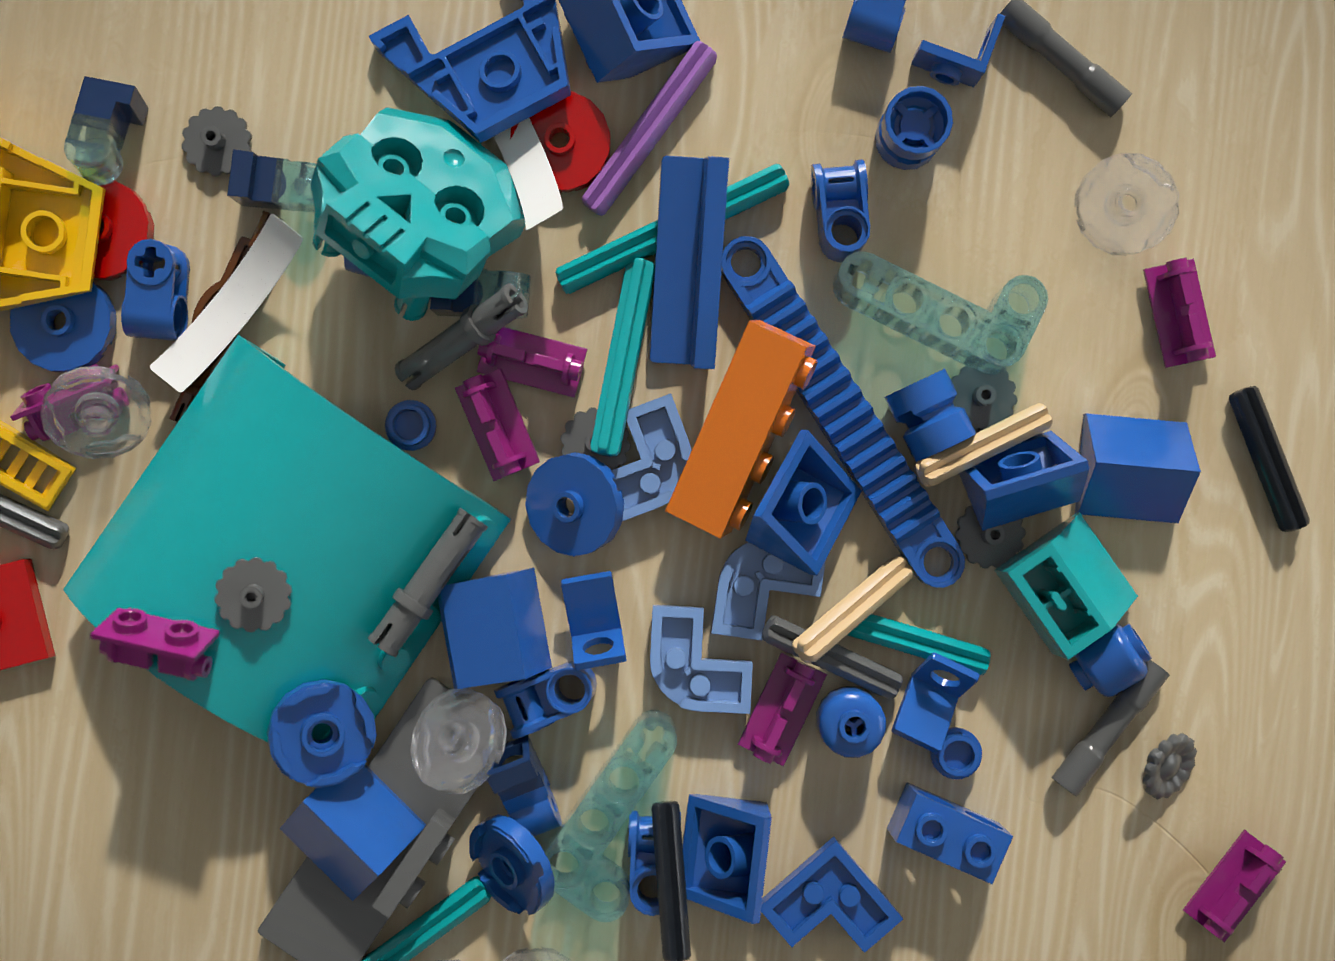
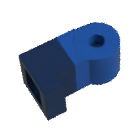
(525, 788)

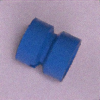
(913, 127)
(930, 415)

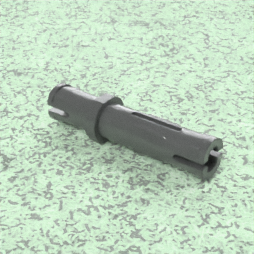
(475, 327)
(427, 583)

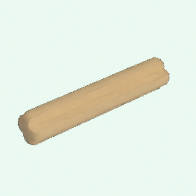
(983, 445)
(852, 609)

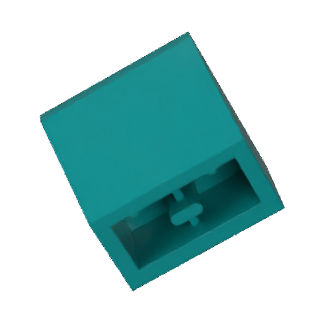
(1068, 587)

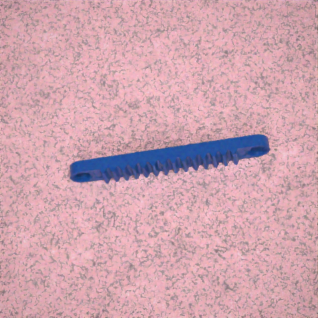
(848, 419)

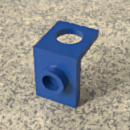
(953, 67)
(593, 619)
(931, 702)

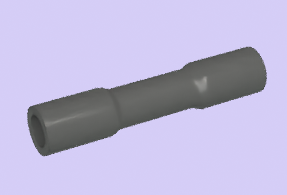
(1087, 76)
(1091, 751)

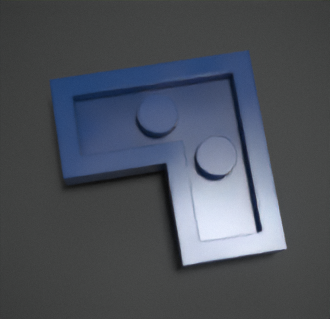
(825, 886)

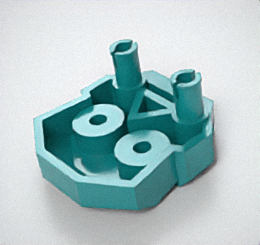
(401, 221)

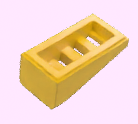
(46, 457)

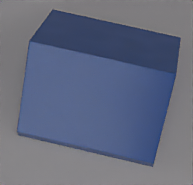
(1137, 468)
(1025, 480)
(804, 506)
(494, 629)
(353, 830)
(726, 854)

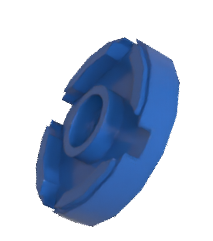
(78, 343)
(595, 499)
(324, 760)
(512, 864)

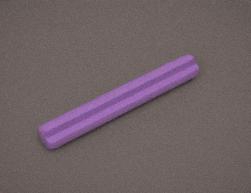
(649, 128)

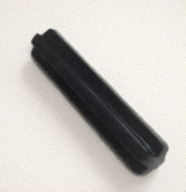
(1269, 459)
(671, 881)

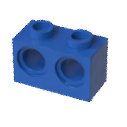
(949, 833)

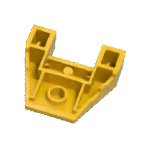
(45, 229)

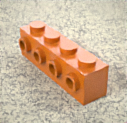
(741, 429)

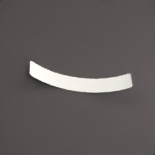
(530, 173)
(231, 306)

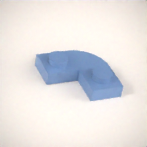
(662, 452)
(746, 586)
(686, 676)

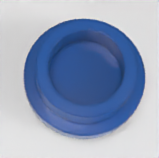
(410, 425)
(959, 754)

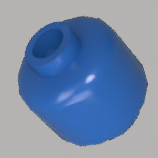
(1112, 661)
(865, 731)

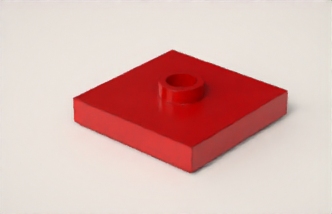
(22, 617)

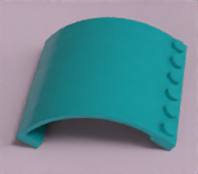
(301, 484)

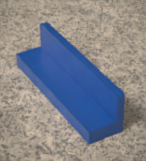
(688, 260)

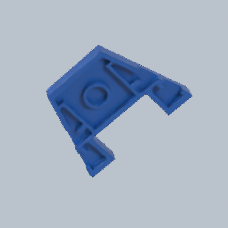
(491, 75)

